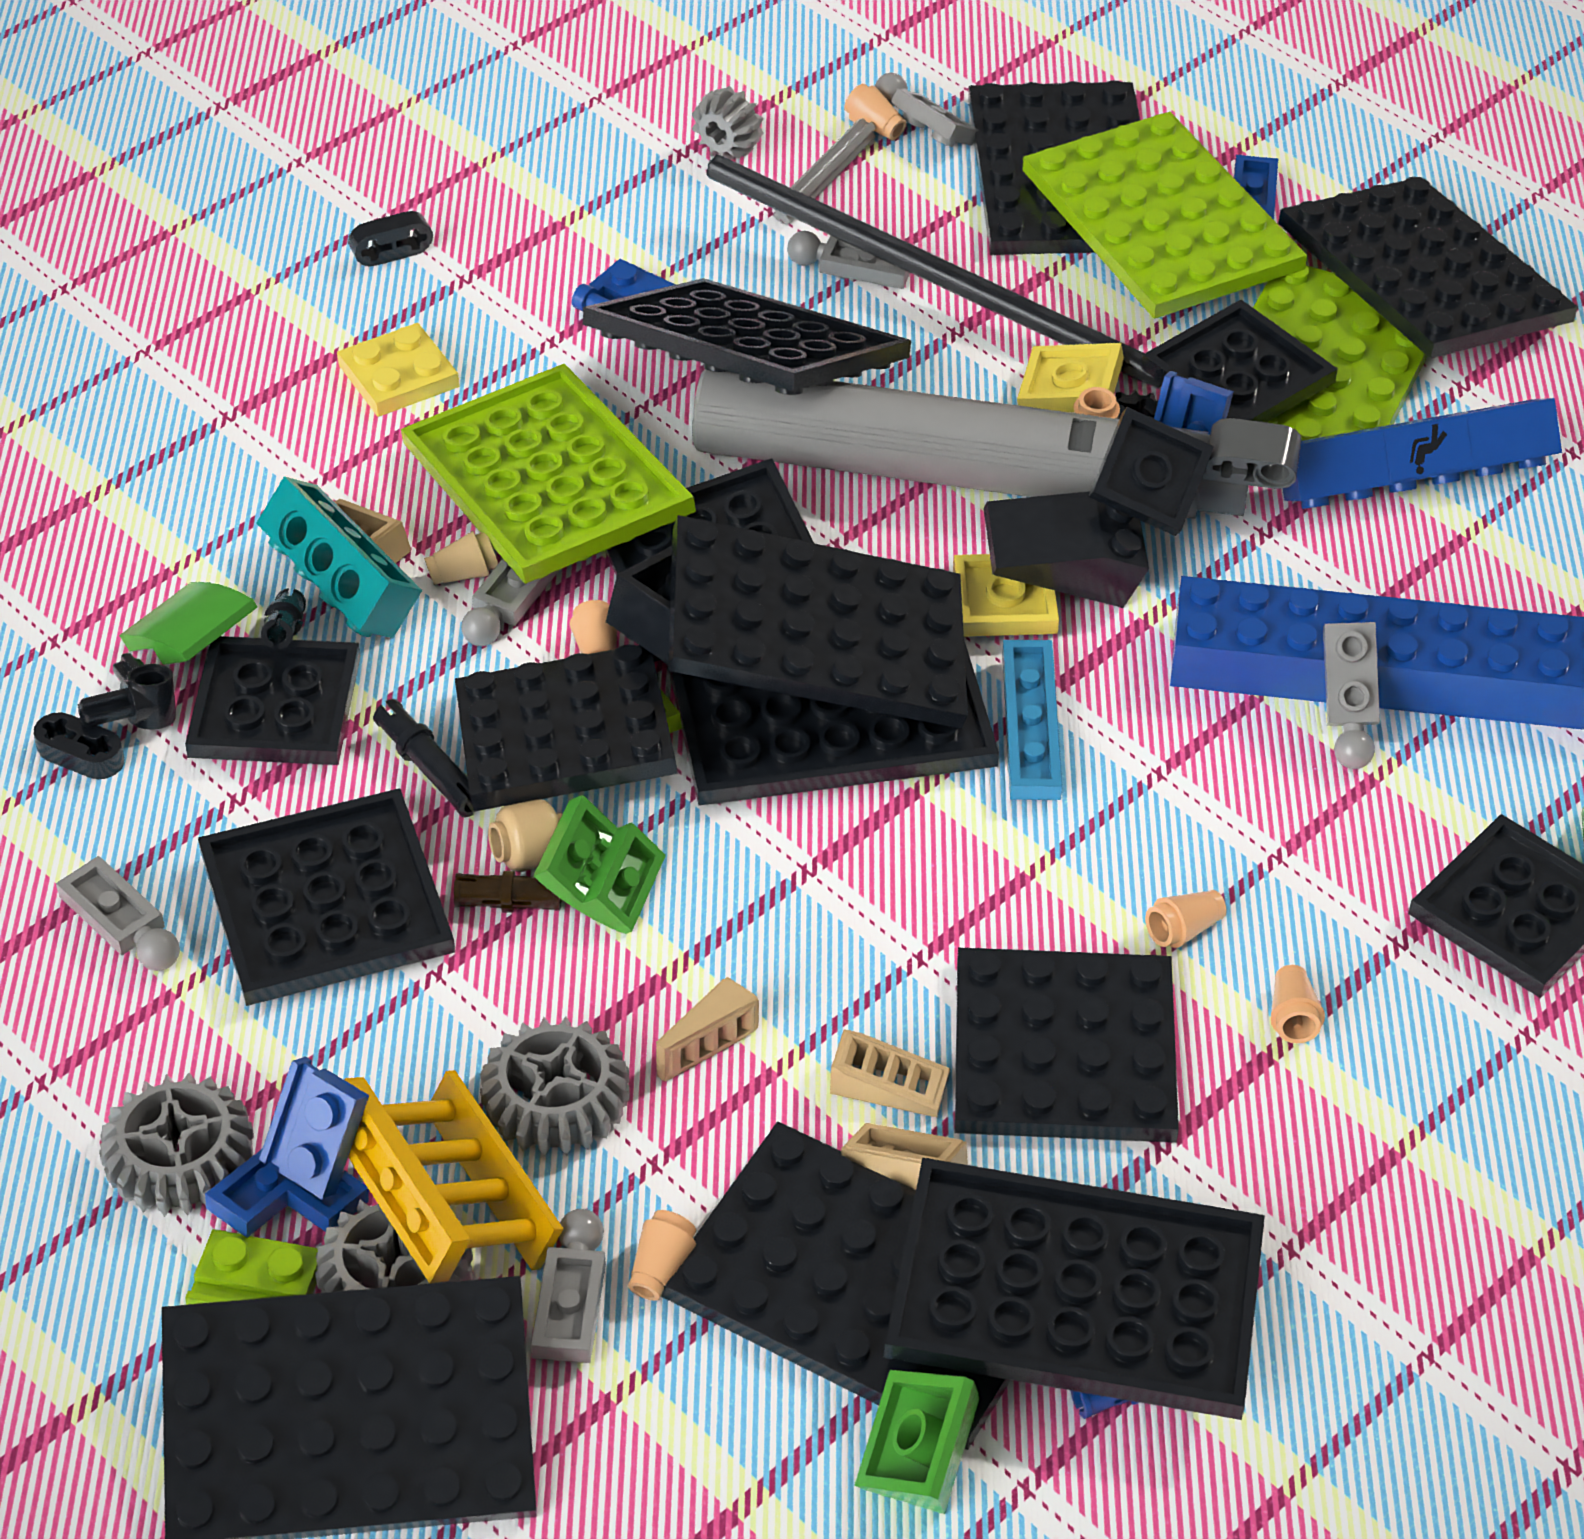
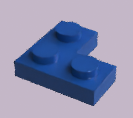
(259, 1192)

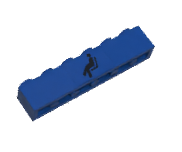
(1425, 449)

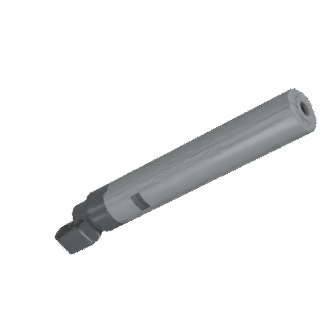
(964, 440)

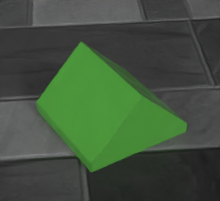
(918, 1438)

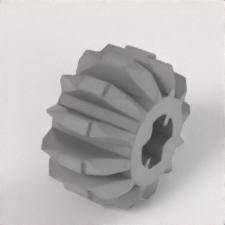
(727, 123)

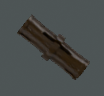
(503, 892)

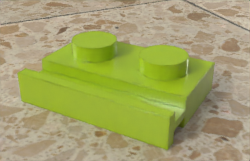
(251, 1269)

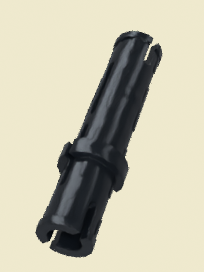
(417, 744)

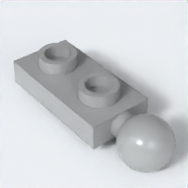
(922, 111)
(844, 260)
(500, 598)
(1352, 689)
(119, 914)
(571, 1291)

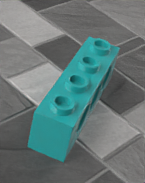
(338, 558)

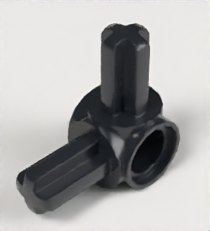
(143, 697)

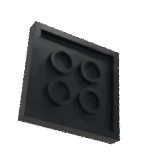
(1247, 356)
(273, 701)
(1510, 905)

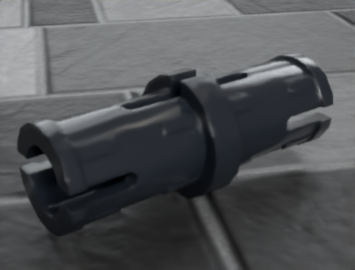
(283, 618)

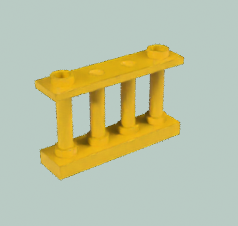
(421, 1208)

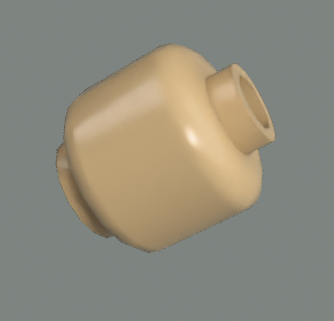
(522, 833)

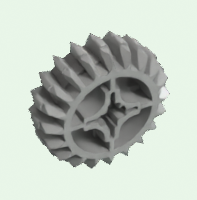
(563, 1101)
(142, 1135)
(371, 1252)

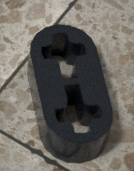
(390, 238)
(76, 749)

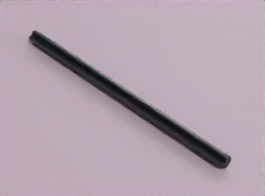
(918, 261)

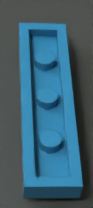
(1031, 720)

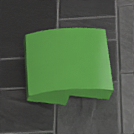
(188, 621)
(600, 866)

